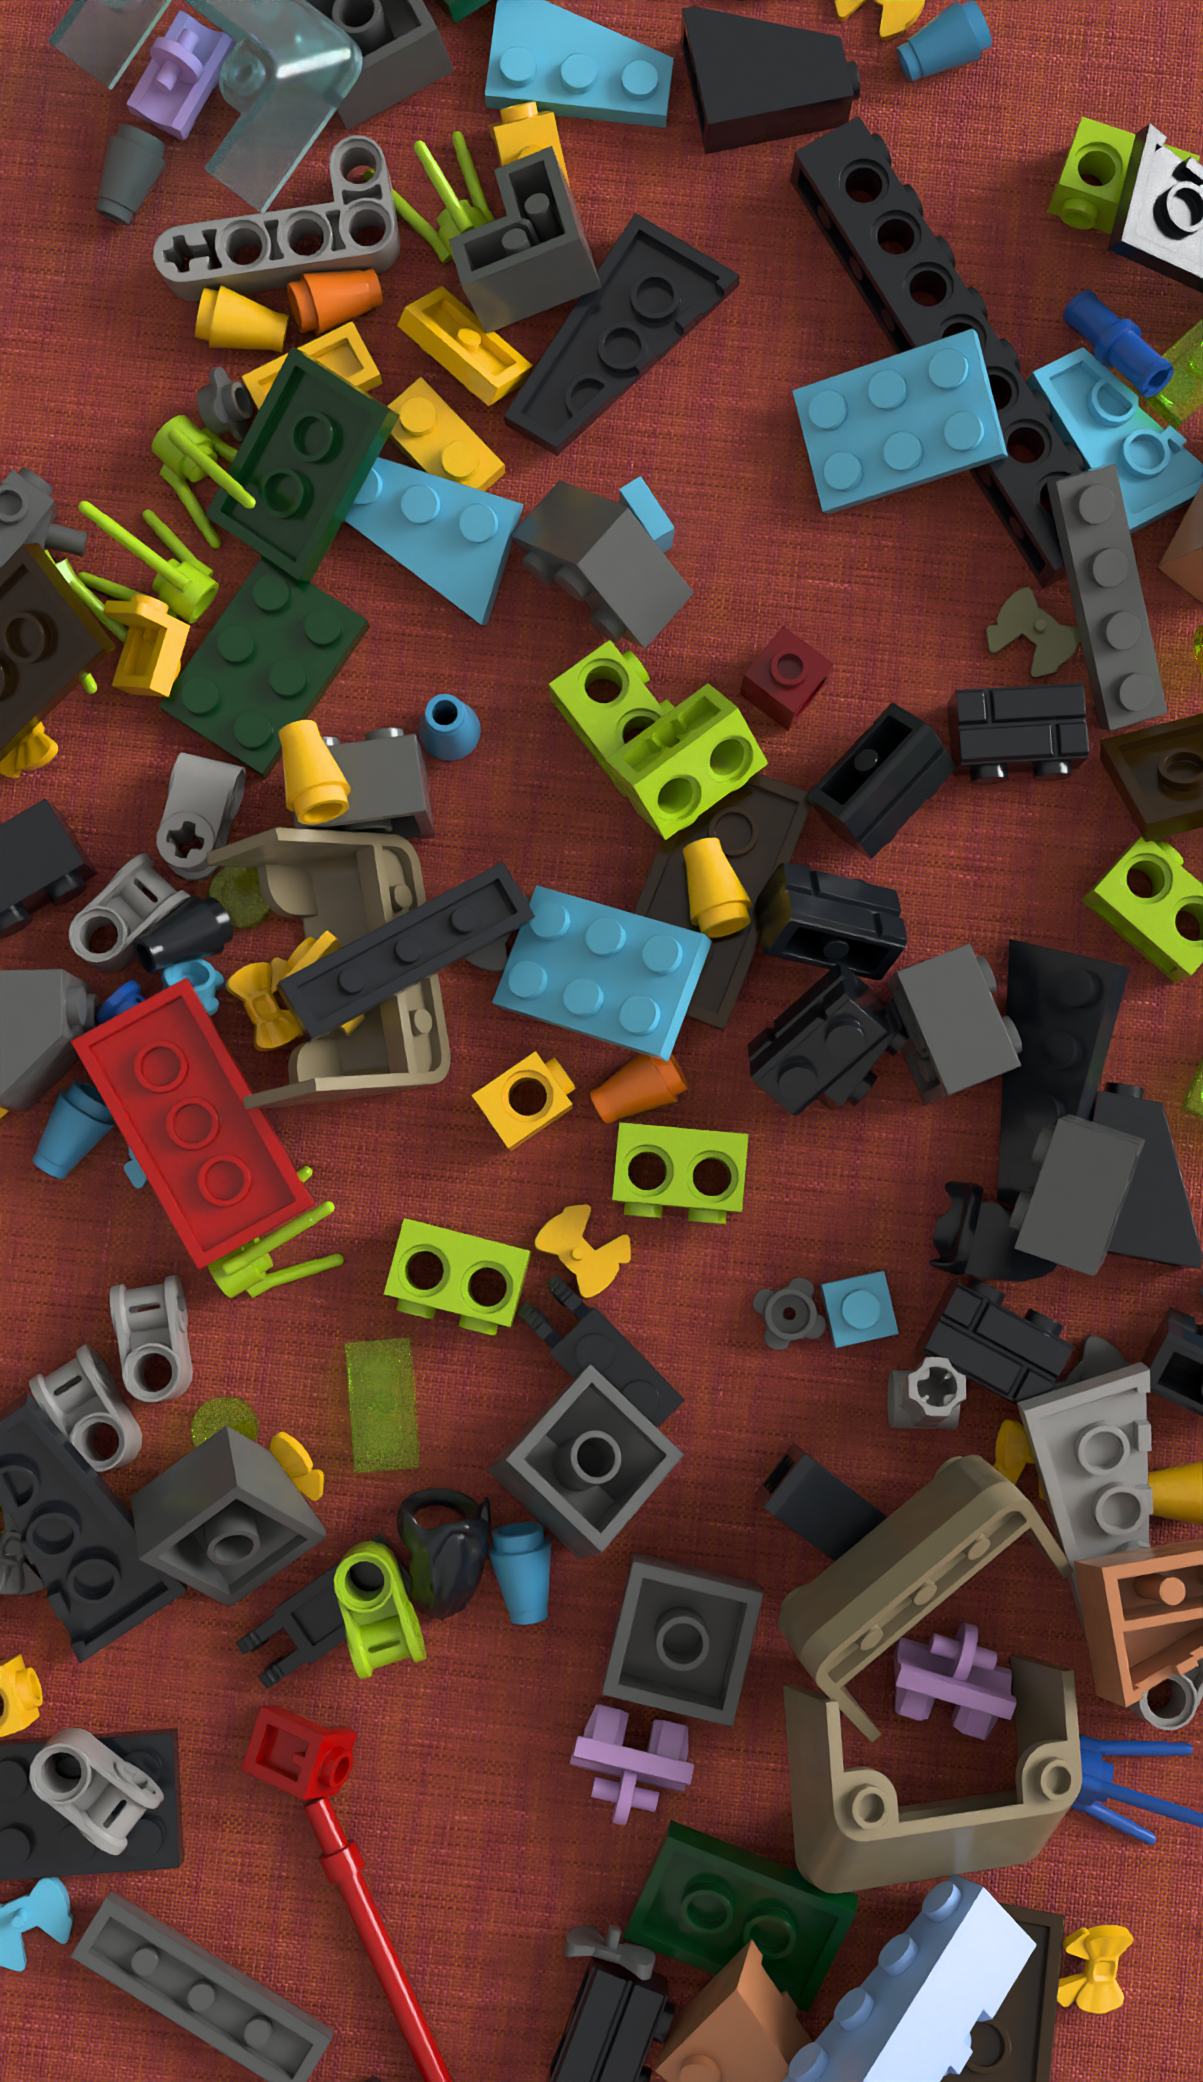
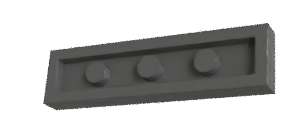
(1107, 596)
(202, 1992)

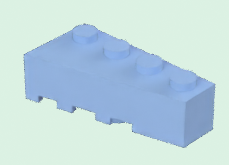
(923, 1995)

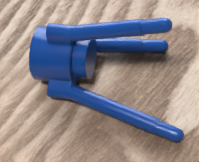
(1098, 1785)

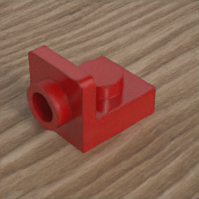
(299, 1754)

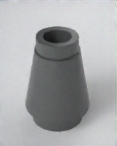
(128, 173)

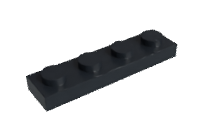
(404, 952)

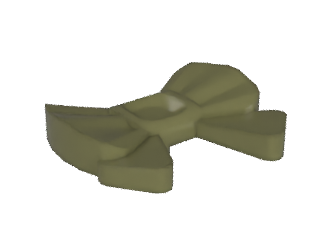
(1022, 616)

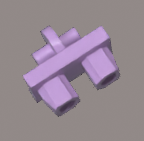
(180, 75)
(955, 1673)
(660, 1765)

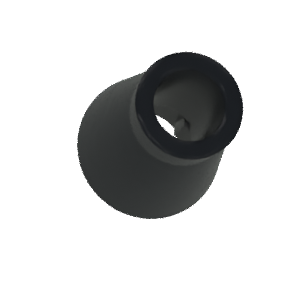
(187, 934)

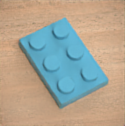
(900, 422)
(603, 972)

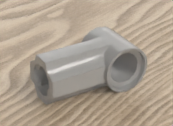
(926, 1396)

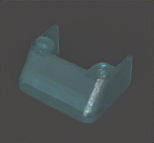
(280, 76)

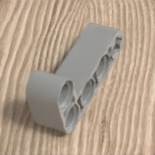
(280, 231)

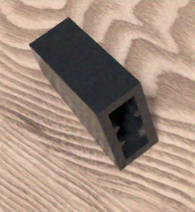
(763, 79)
(1156, 1212)
(817, 1503)

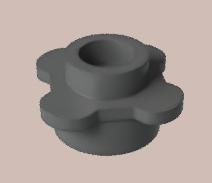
(225, 405)
(805, 1322)

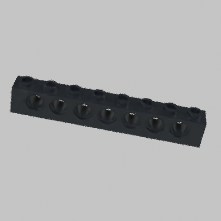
(857, 160)

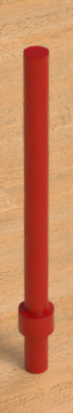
(342, 1866)

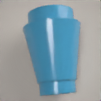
(945, 42)
(451, 740)
(72, 1129)
(522, 1569)

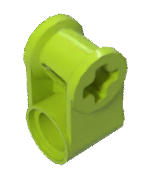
(381, 1622)

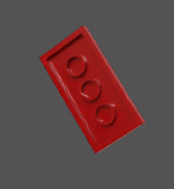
(188, 1126)

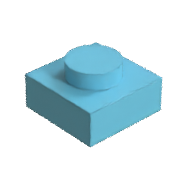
(648, 512)
(858, 1309)

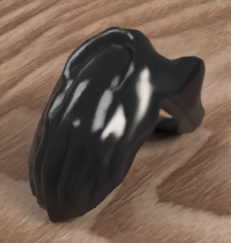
(978, 1241)
(447, 1558)

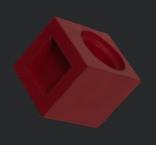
(785, 678)

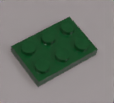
(303, 464)
(264, 665)
(714, 1897)

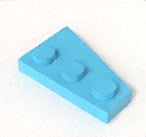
(574, 67)
(1109, 427)
(439, 531)

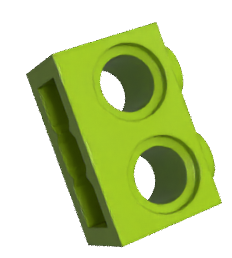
(1103, 154)
(605, 724)
(687, 761)
(1150, 921)
(680, 1152)
(461, 1259)

